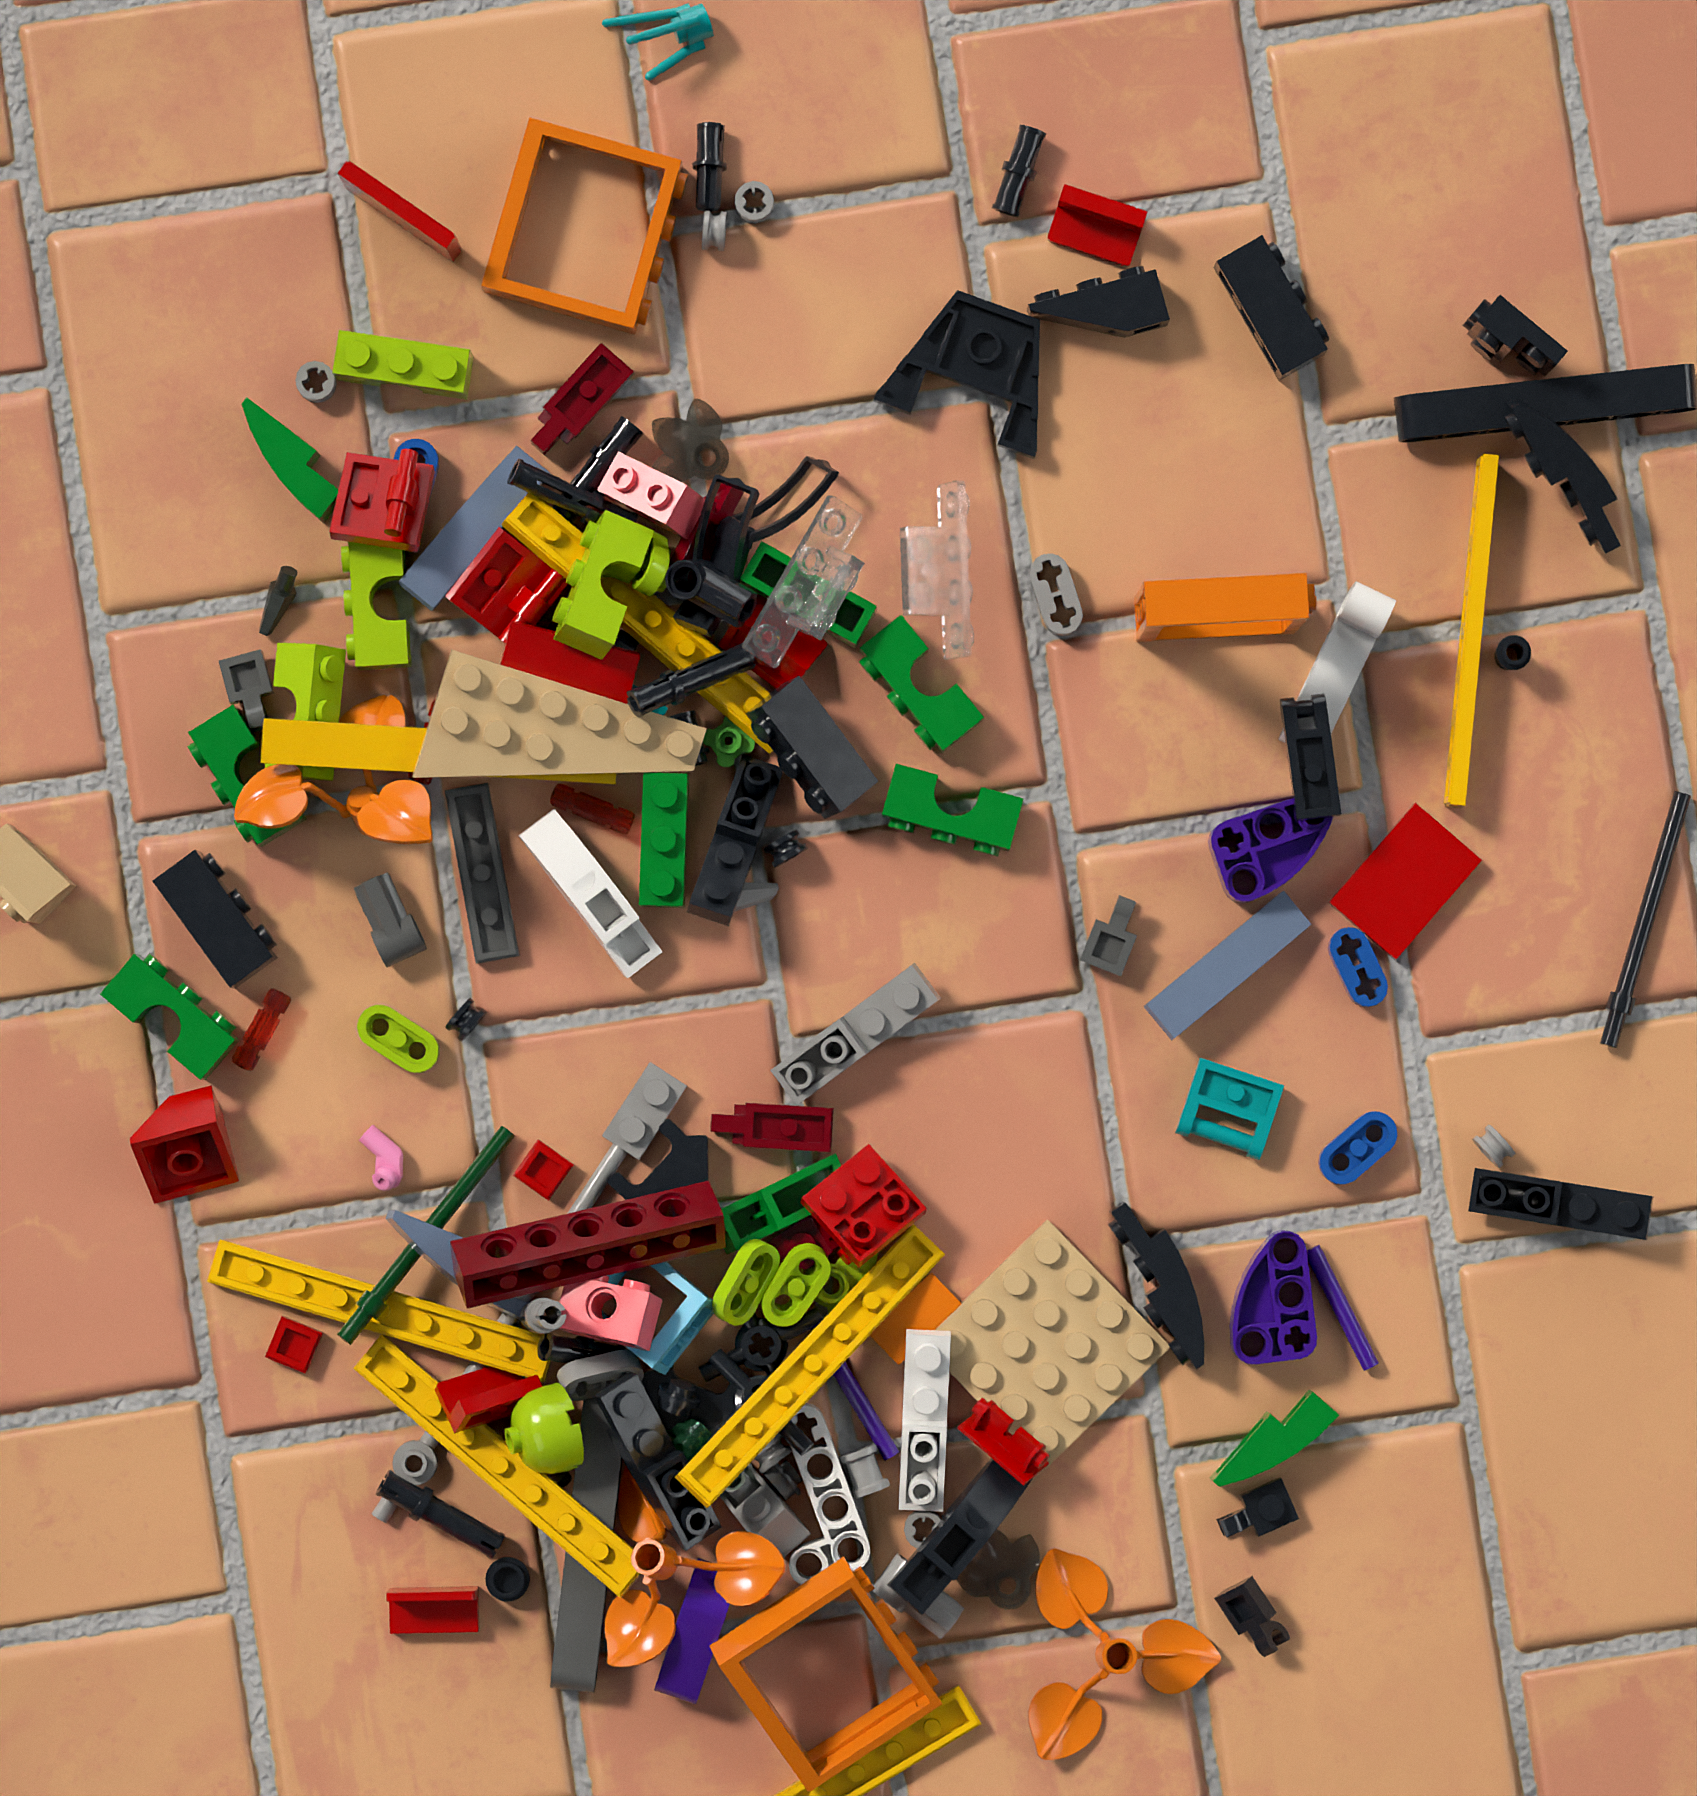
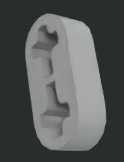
(1045, 598)
(592, 1374)

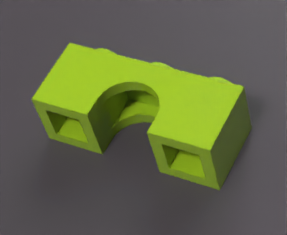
(402, 362)
(589, 616)
(374, 640)
(316, 680)

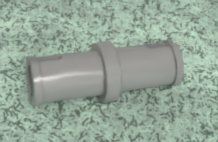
(536, 1308)

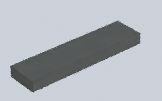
(482, 873)

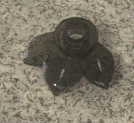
(685, 441)
(998, 1562)

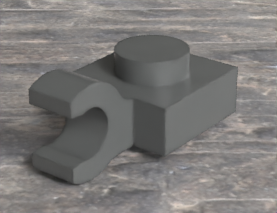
(247, 682)
(1109, 943)

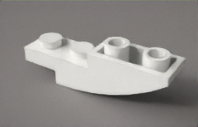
(590, 893)
(924, 1420)

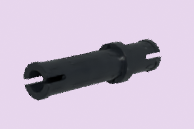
(526, 477)
(589, 478)
(675, 686)
(426, 1506)

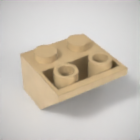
(28, 879)

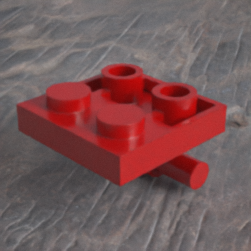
(382, 501)
(506, 585)
(863, 1206)

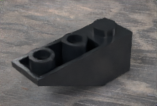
(1114, 308)

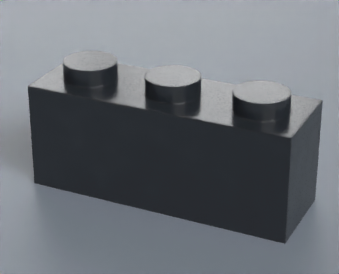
(1272, 306)
(811, 748)
(216, 917)

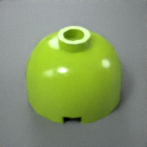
(544, 1431)

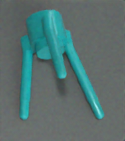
(687, 23)

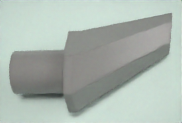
(755, 894)

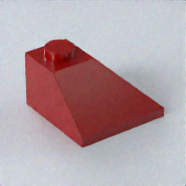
(185, 1146)

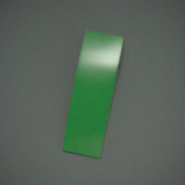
(291, 461)
(773, 1205)
(1275, 1441)

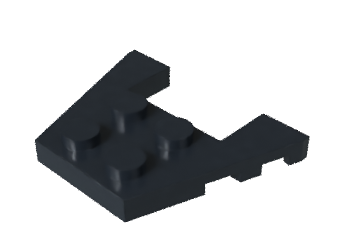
(981, 349)

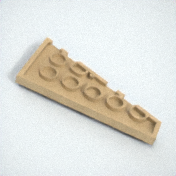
(522, 724)

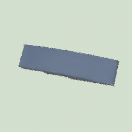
(465, 534)
(1227, 965)
(435, 1247)

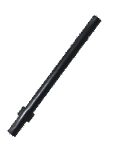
(1621, 1001)

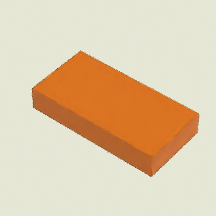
(921, 1309)

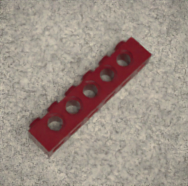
(588, 1244)

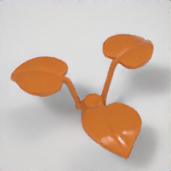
(396, 815)
(639, 1626)
(1172, 1655)

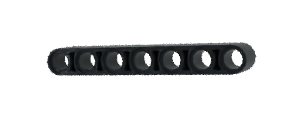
(1562, 399)

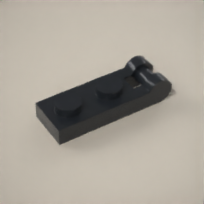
(1310, 759)

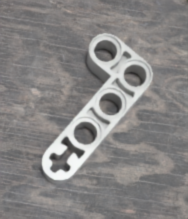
(1345, 650)
(819, 1490)

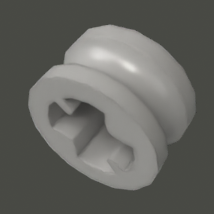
(741, 203)
(714, 230)
(303, 377)
(1493, 1146)
(772, 1454)
(910, 1529)

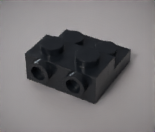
(1503, 328)

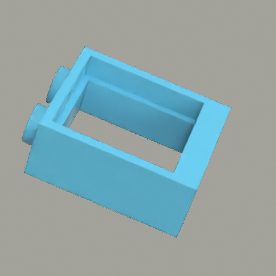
(681, 1326)

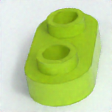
(654, 567)
(399, 1038)
(745, 1282)
(797, 1283)

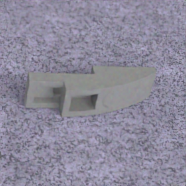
(855, 1034)

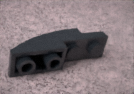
(1559, 458)
(735, 840)
(1560, 1203)
(1174, 1298)
(654, 1460)
(957, 1536)

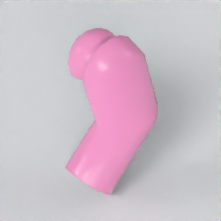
(388, 1159)

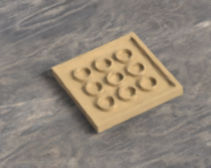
(1049, 1341)

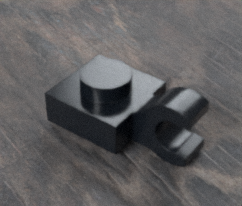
(1264, 1508)
(1251, 1612)

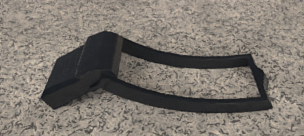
(728, 527)
(688, 613)

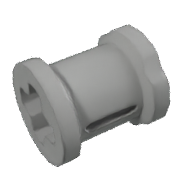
(864, 1471)

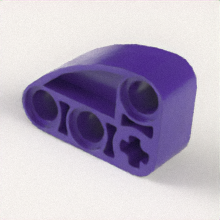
(1268, 860)
(1260, 1310)
(696, 1629)

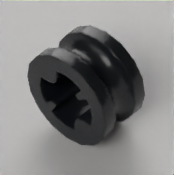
(785, 848)
(465, 1019)

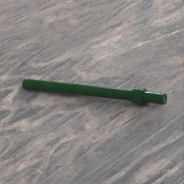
(373, 1303)

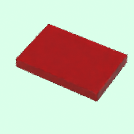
(400, 210)
(537, 653)
(1405, 881)

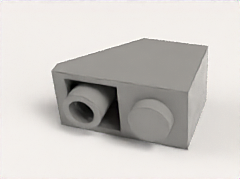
(764, 1511)

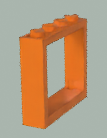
(515, 205)
(1223, 607)
(865, 1732)

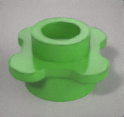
(727, 753)

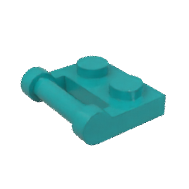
(1234, 1094)

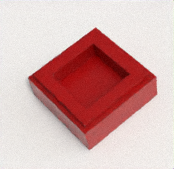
(543, 1169)
(294, 1344)

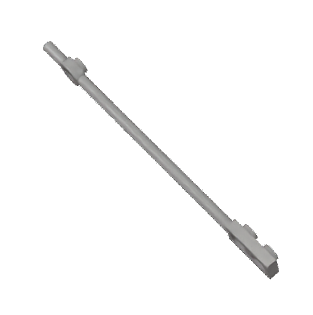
(630, 1133)

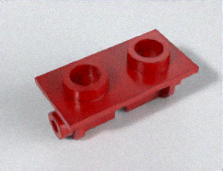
(1016, 1453)

